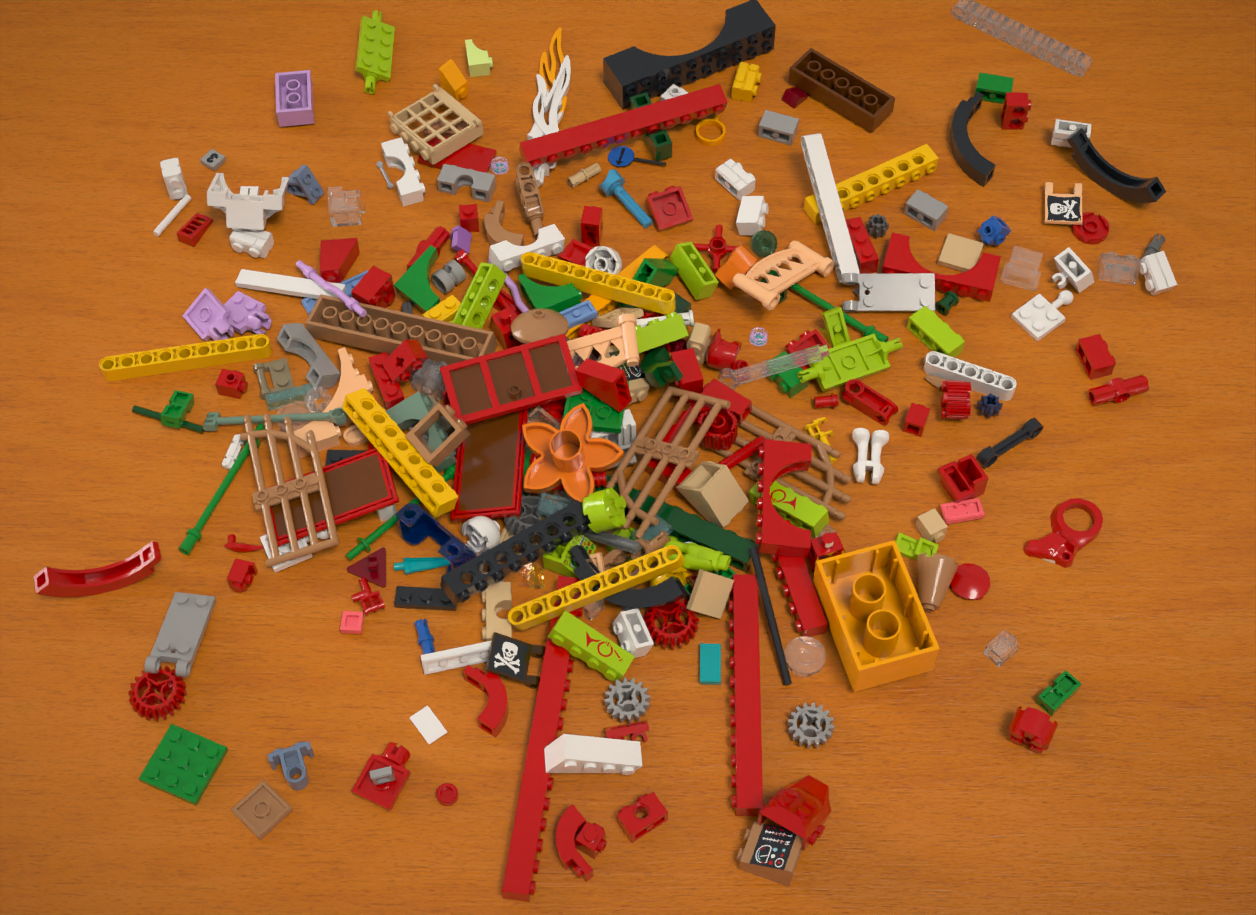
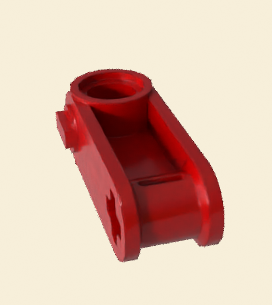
(869, 401)

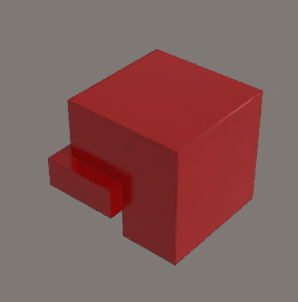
(963, 479)

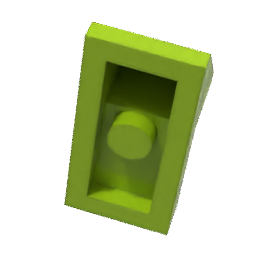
(835, 327)

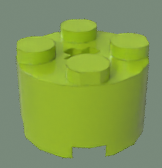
(604, 510)

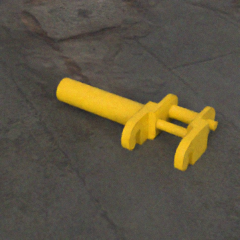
(822, 436)

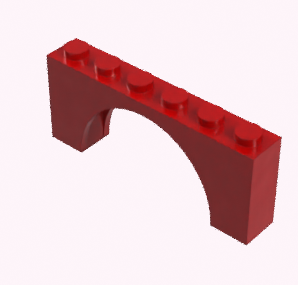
(974, 283)
(739, 406)
(775, 533)

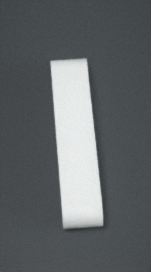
(962, 370)

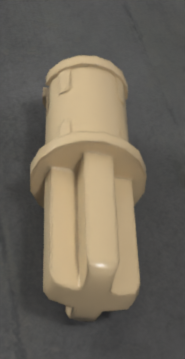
(583, 175)

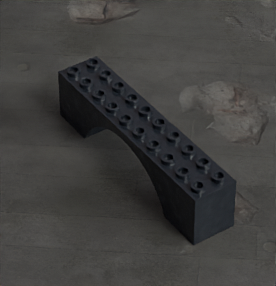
(745, 35)

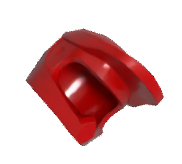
(721, 353)

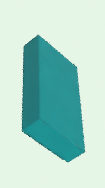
(710, 664)

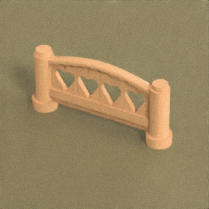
(768, 293)
(622, 337)

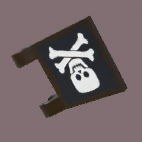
(511, 659)

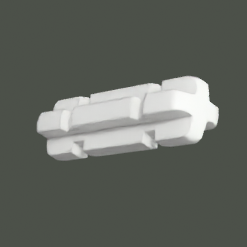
(233, 452)

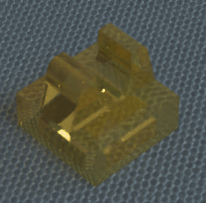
(533, 576)

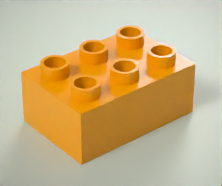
(875, 616)

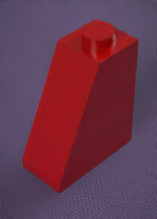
(337, 258)
(605, 383)

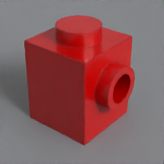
(231, 383)
(591, 840)

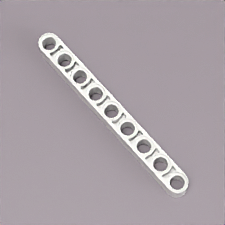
(829, 205)

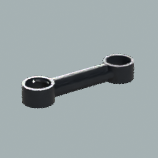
(1028, 431)

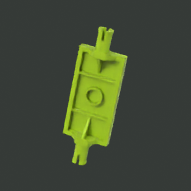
(374, 50)
(851, 361)

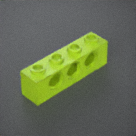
(480, 296)

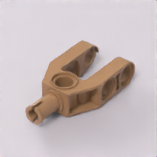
(529, 197)
(619, 556)

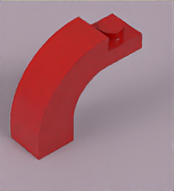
(496, 712)

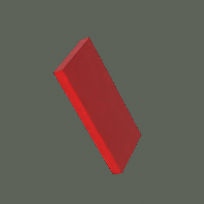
(468, 157)

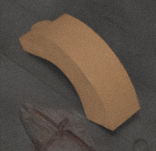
(495, 232)

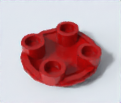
(970, 582)

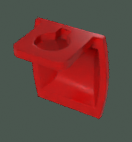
(575, 253)

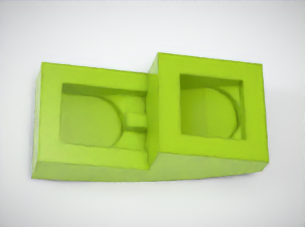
(911, 547)

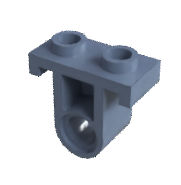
(305, 184)
(293, 763)

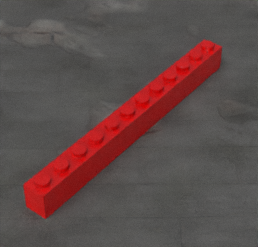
(623, 126)
(746, 696)

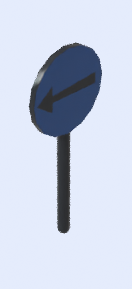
(624, 156)

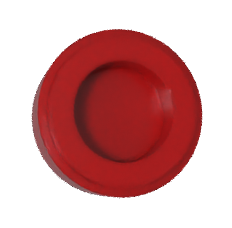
(447, 794)

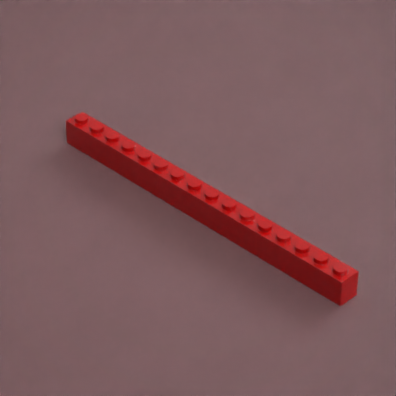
(535, 782)

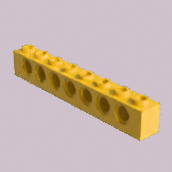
(879, 180)
(399, 452)

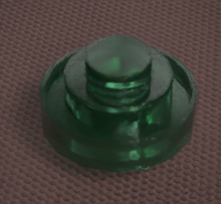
(763, 243)

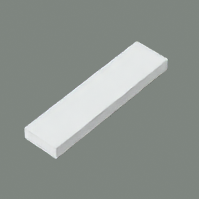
(455, 657)

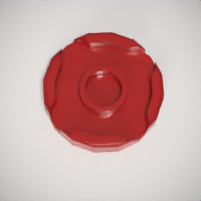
(1093, 229)

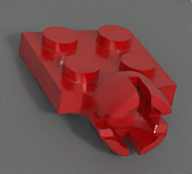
(385, 793)

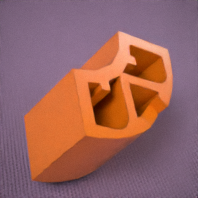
(738, 261)

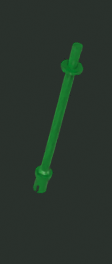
(867, 330)
(194, 534)
(364, 543)

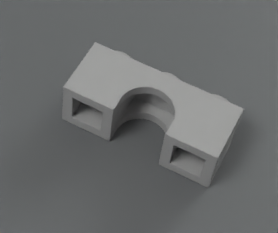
(454, 177)

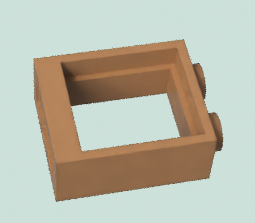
(449, 445)

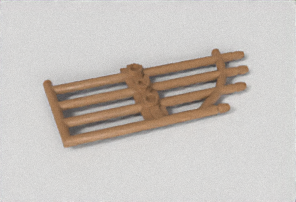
(788, 433)
(664, 452)
(286, 491)

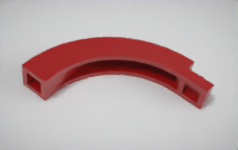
(98, 580)

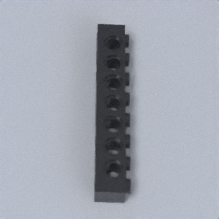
(522, 542)

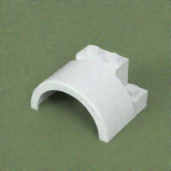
(245, 210)

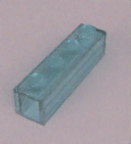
(279, 398)

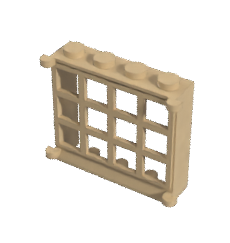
(425, 105)

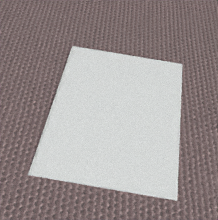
(428, 724)

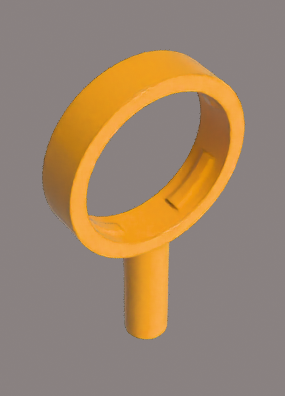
(715, 122)

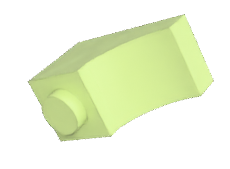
(478, 60)

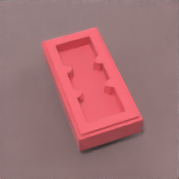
(962, 511)

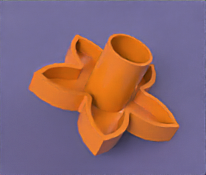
(568, 455)

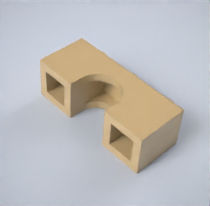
(497, 598)

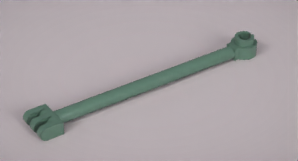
(214, 419)

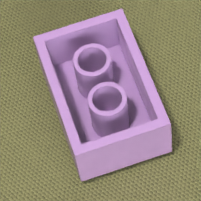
(294, 98)

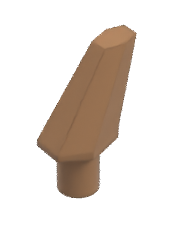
(935, 381)

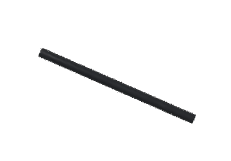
(770, 616)

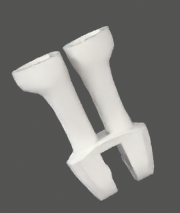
(878, 440)

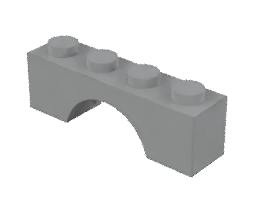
(298, 340)

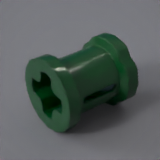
(946, 303)

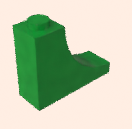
(654, 272)
(415, 283)
(549, 297)

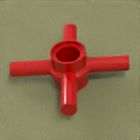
(716, 248)

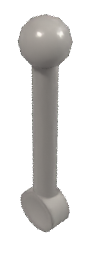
(390, 185)

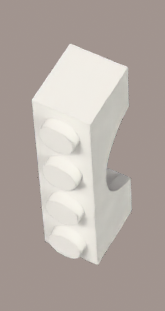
(397, 156)
(508, 256)

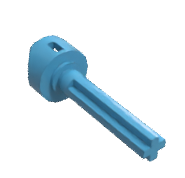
(614, 185)

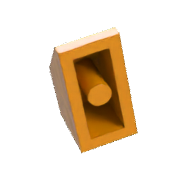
(453, 80)

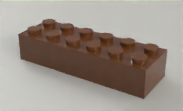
(841, 90)

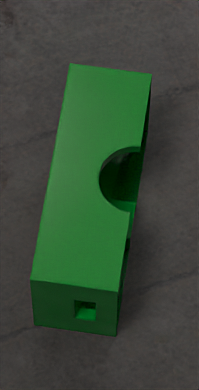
(175, 412)
(1062, 689)

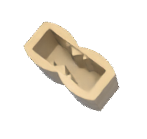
(699, 340)

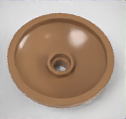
(538, 325)

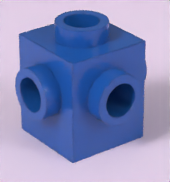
(994, 231)

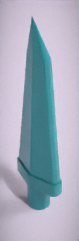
(420, 564)

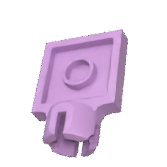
(247, 314)
(209, 317)

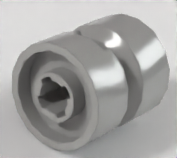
(448, 276)

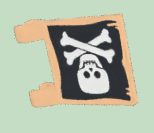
(1063, 207)

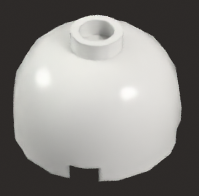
(604, 259)
(481, 532)

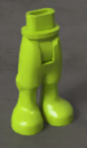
(700, 557)

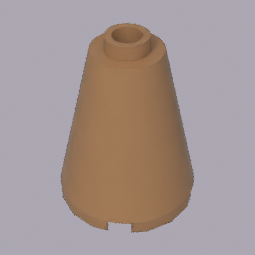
(934, 579)

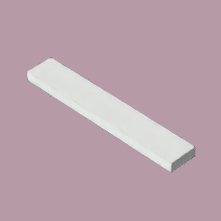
(283, 284)

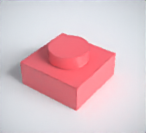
(352, 622)

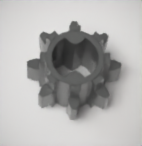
(877, 226)

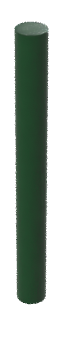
(156, 415)

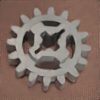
(625, 691)
(810, 734)

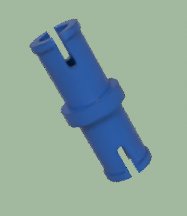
(425, 638)

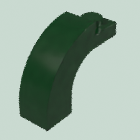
(658, 369)

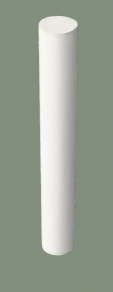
(174, 212)

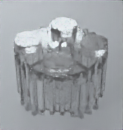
(429, 379)

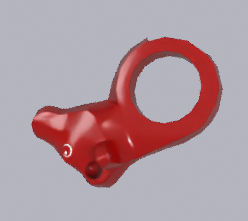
(1064, 542)

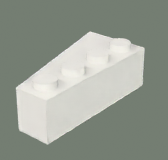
(592, 755)

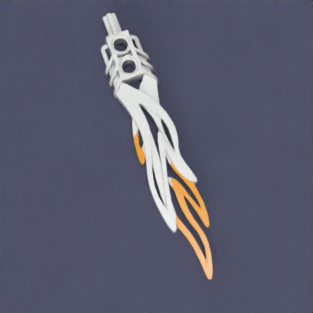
(555, 98)

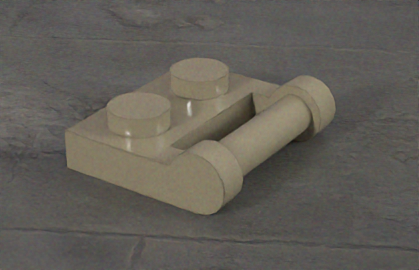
(280, 376)

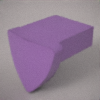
(460, 239)

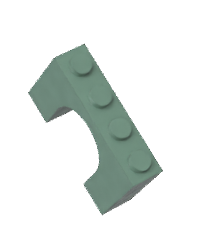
(411, 412)

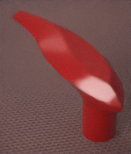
(240, 547)

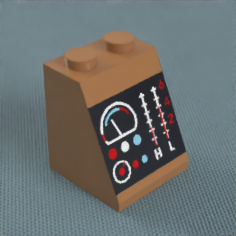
(770, 852)

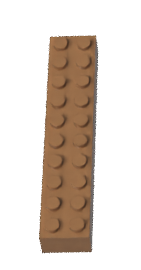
(386, 329)

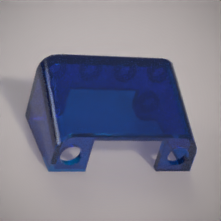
(418, 524)

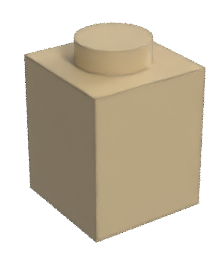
(931, 526)

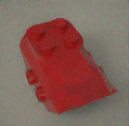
(800, 808)

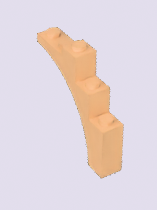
(327, 432)

